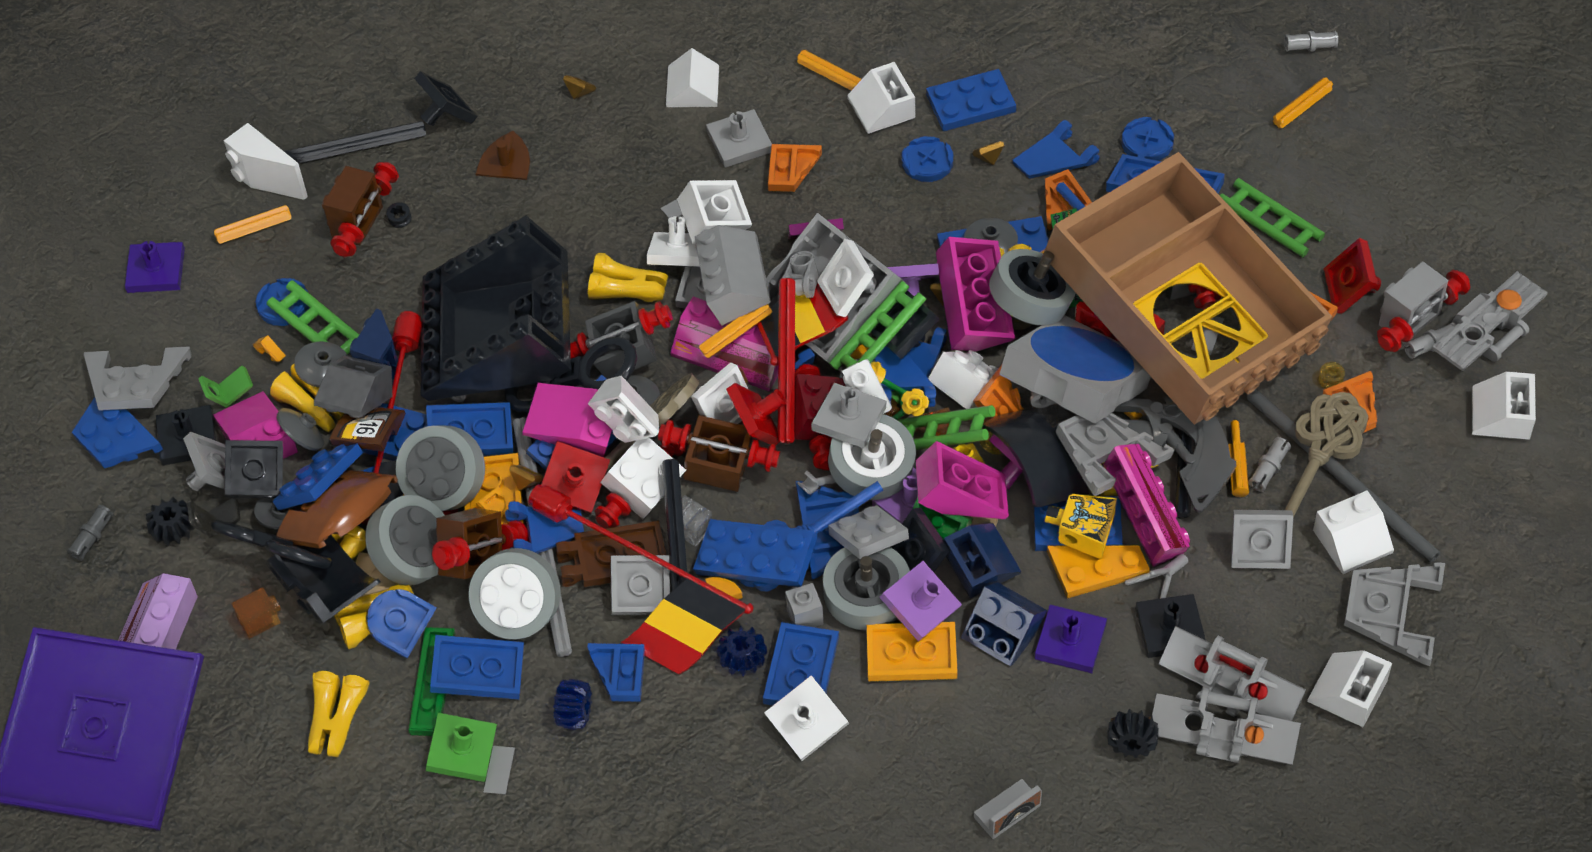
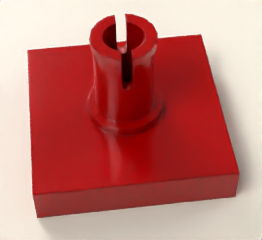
(1351, 276)
(756, 411)
(576, 475)

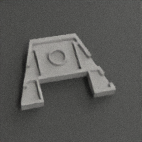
(132, 386)
(1092, 443)
(1380, 604)

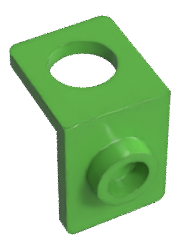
(229, 389)

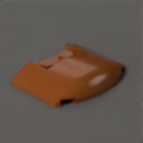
(337, 509)

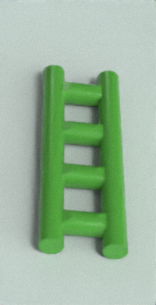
(1276, 229)
(315, 309)
(879, 316)
(954, 419)

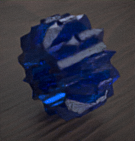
(742, 650)
(572, 704)

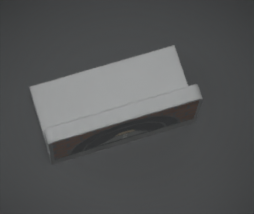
(1008, 808)

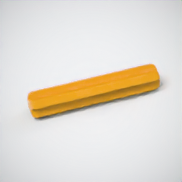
(828, 70)
(1302, 102)
(252, 224)
(733, 331)

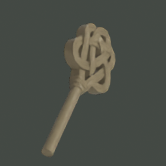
(665, 407)
(1336, 437)

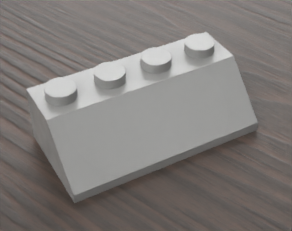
(731, 272)

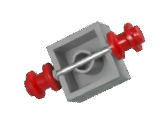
(1416, 302)

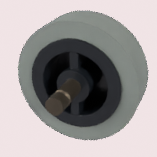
(1030, 287)

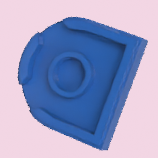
(398, 620)

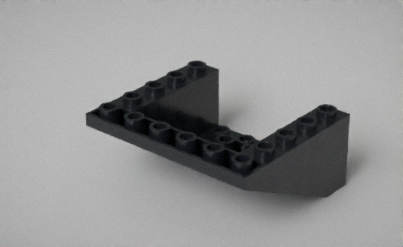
(496, 315)

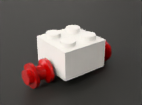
(635, 482)

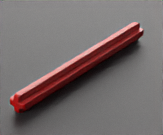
(786, 359)

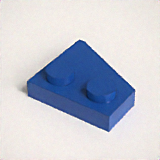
(619, 669)

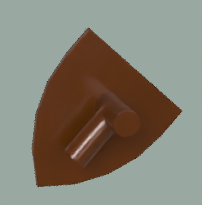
(505, 158)

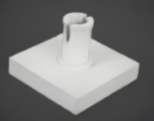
(673, 247)
(846, 278)
(713, 399)
(806, 718)

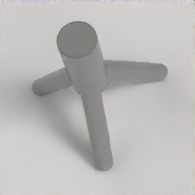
(1167, 571)

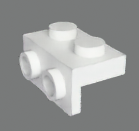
(865, 380)

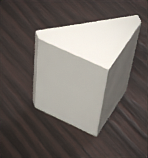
(692, 81)

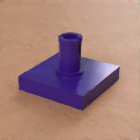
(154, 267)
(1070, 638)

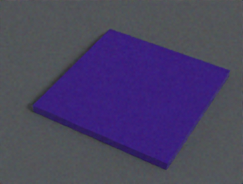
(97, 727)

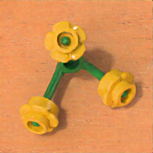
(911, 402)

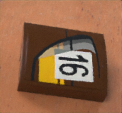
(368, 431)

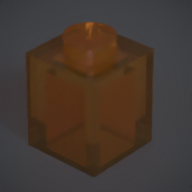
(257, 612)

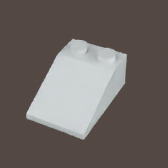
(263, 164)

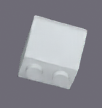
(713, 204)
(1353, 532)

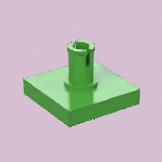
(461, 747)

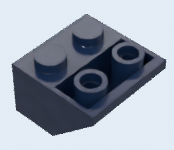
(375, 343)
(980, 557)
(1003, 623)

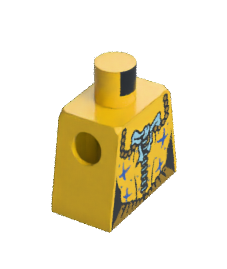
(1084, 522)

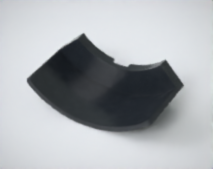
(1040, 455)
(320, 589)

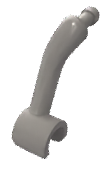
(811, 484)

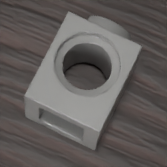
(804, 606)

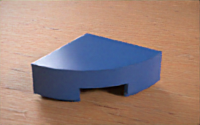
(806, 357)

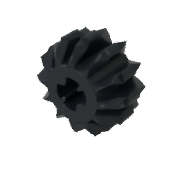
(169, 521)
(1133, 733)

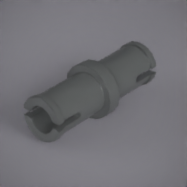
(90, 532)

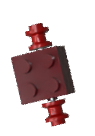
(809, 396)

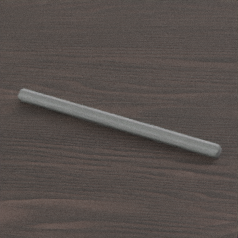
(558, 622)

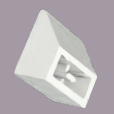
(882, 98)
(961, 376)
(1504, 406)
(624, 411)
(1351, 685)

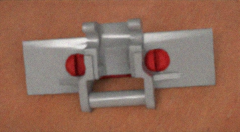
(1230, 676)

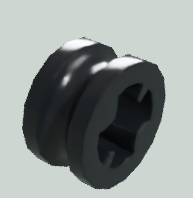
(396, 208)

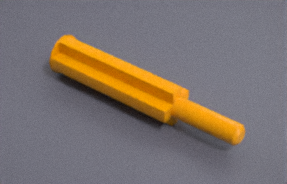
(1237, 450)

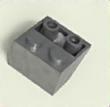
(354, 386)

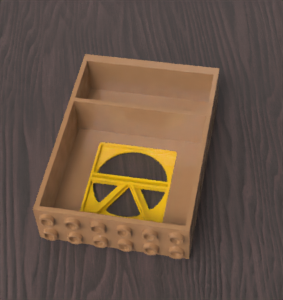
(1176, 231)

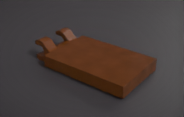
(594, 550)

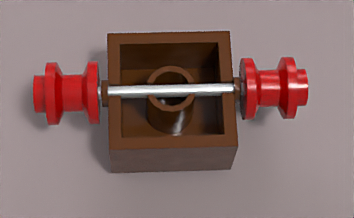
(356, 204)
(718, 451)
(470, 539)

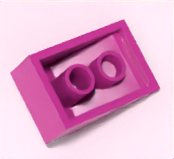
(564, 416)
(254, 420)
(960, 484)

